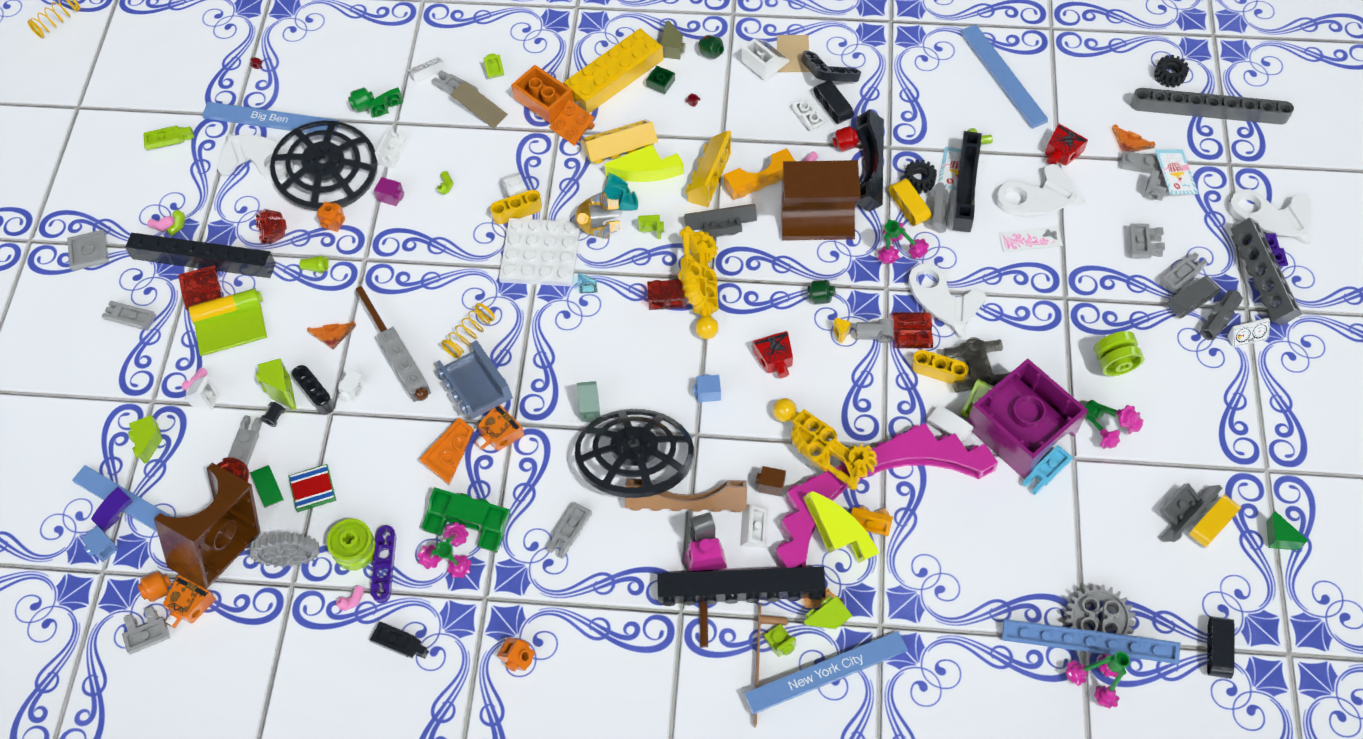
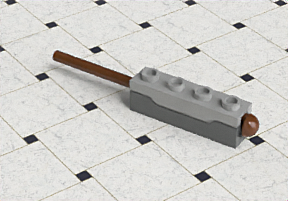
(397, 354)

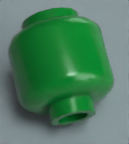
(360, 99)

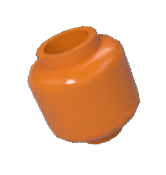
(154, 586)

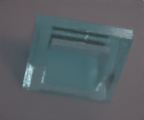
(587, 284)

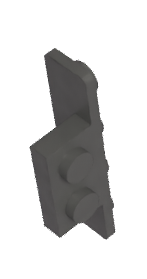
(722, 220)
(1184, 508)

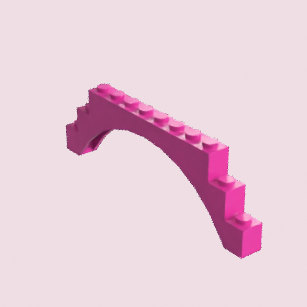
(912, 448)

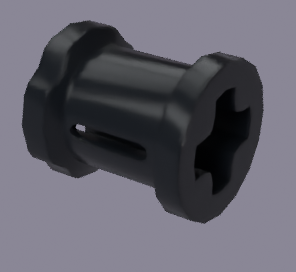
(273, 414)

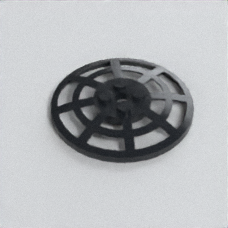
(323, 171)
(634, 456)

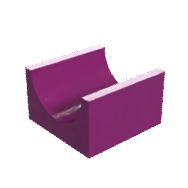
(1025, 417)

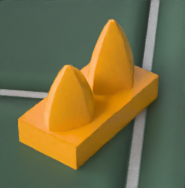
(874, 522)

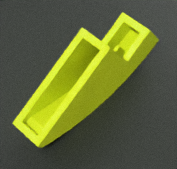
(645, 166)
(839, 527)

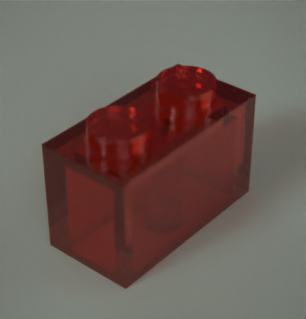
(666, 294)

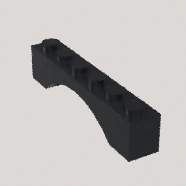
(871, 133)
(966, 182)

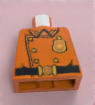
(498, 429)
(186, 601)

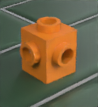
(331, 216)
(516, 654)

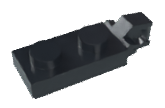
(398, 641)

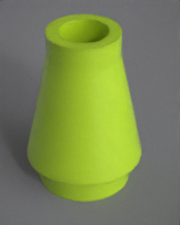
(315, 264)

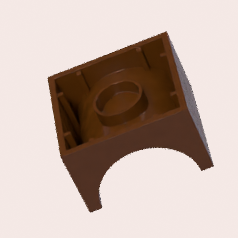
(819, 200)
(209, 541)

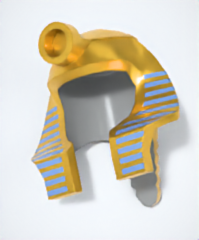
(591, 215)

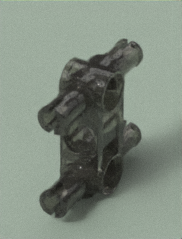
(977, 362)

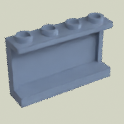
(475, 382)

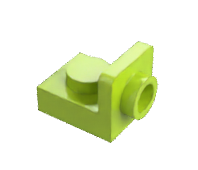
(493, 65)
(651, 223)
(780, 641)

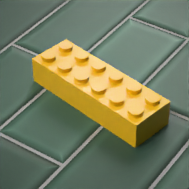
(614, 70)

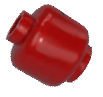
(845, 139)

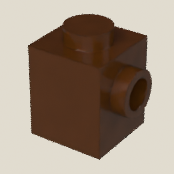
(771, 481)

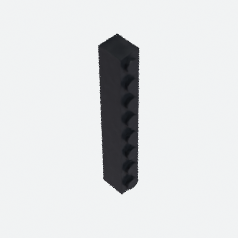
(200, 255)
(741, 585)

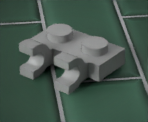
(1141, 243)
(146, 635)

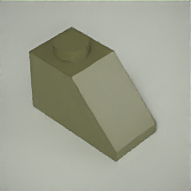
(672, 42)

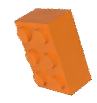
(541, 93)

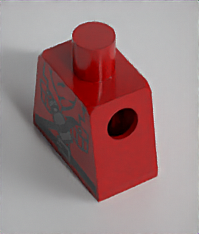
(1064, 146)
(774, 353)

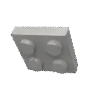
(87, 250)

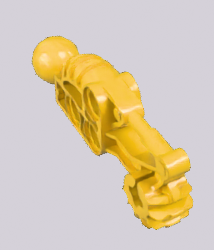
(699, 279)
(857, 459)

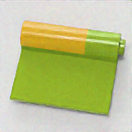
(228, 321)

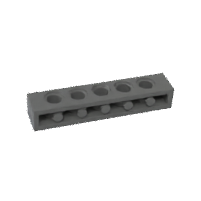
(1288, 308)

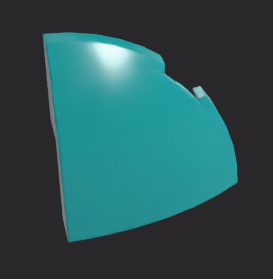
(617, 189)

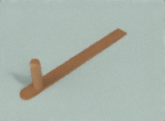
(762, 619)

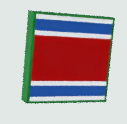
(312, 488)

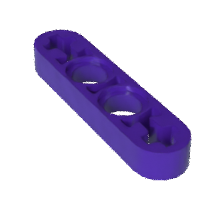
(380, 564)

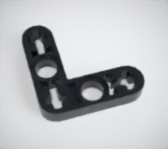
(828, 73)

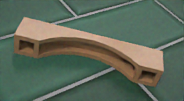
(728, 496)

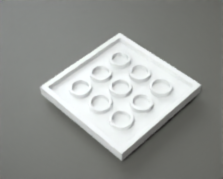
(540, 252)

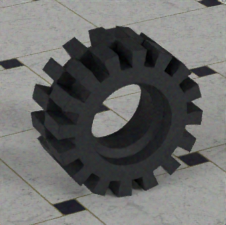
(1173, 64)
(921, 168)

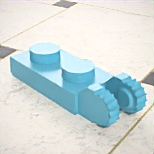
(1048, 468)

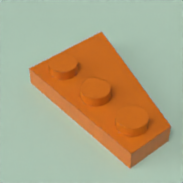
(448, 451)

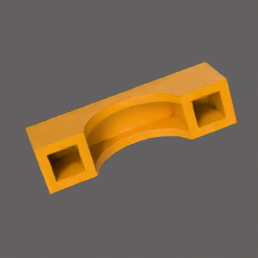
(741, 183)

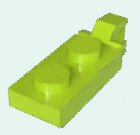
(167, 136)

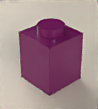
(389, 191)

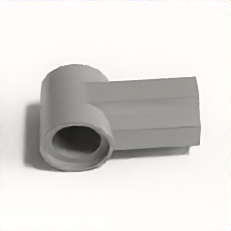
(881, 330)

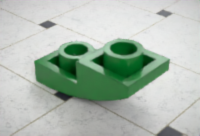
(380, 104)
(266, 486)

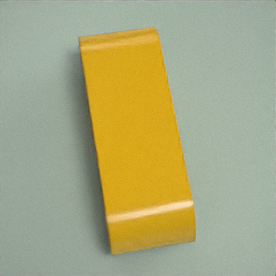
(909, 202)
(516, 206)
(932, 360)
(1215, 520)

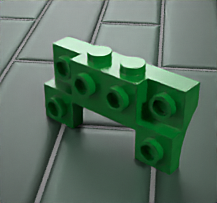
(473, 513)

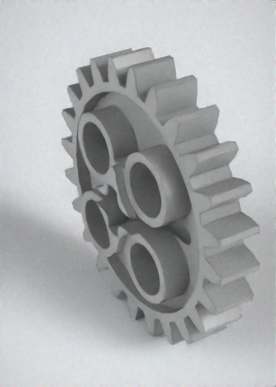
(284, 549)
(1080, 615)

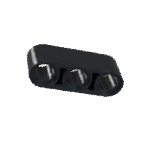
(833, 102)
(309, 383)
(1220, 647)

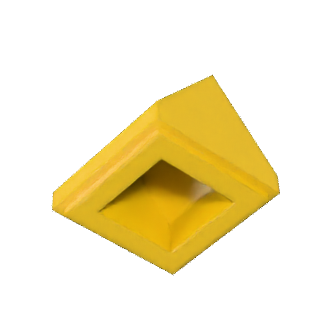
(841, 329)

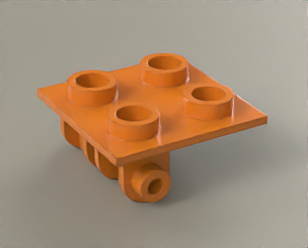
(572, 122)

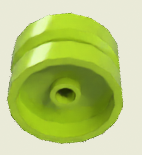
(1118, 353)
(351, 544)

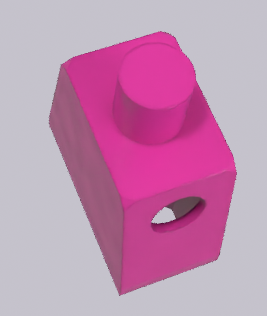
(705, 555)

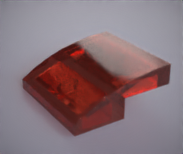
(200, 286)
(912, 330)

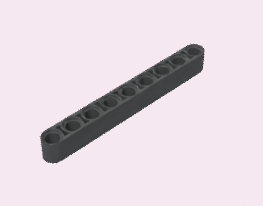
(1212, 106)

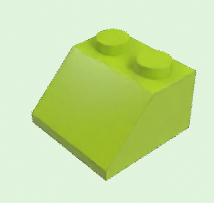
(276, 382)

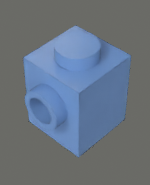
(707, 388)
(98, 544)

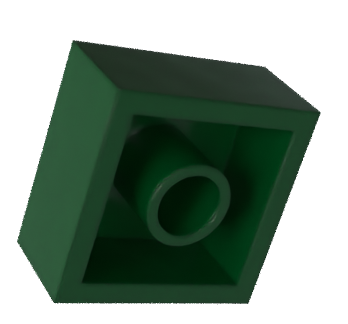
(660, 79)

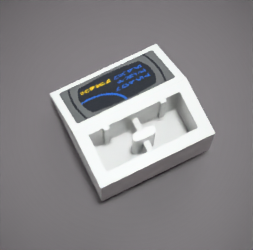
(763, 58)

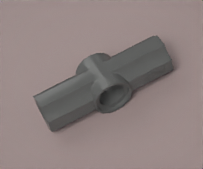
(1221, 315)

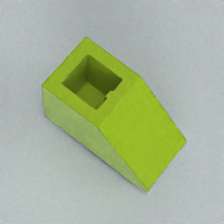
(146, 437)
(829, 616)

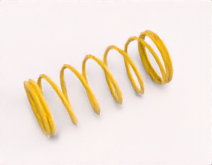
(33, 25)
(479, 313)

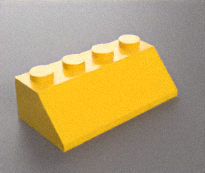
(619, 140)
(709, 169)

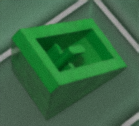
(1282, 534)

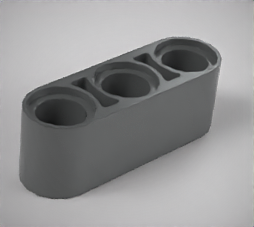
(1193, 296)
(702, 527)

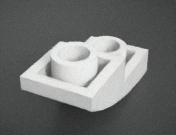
(807, 114)
(950, 423)

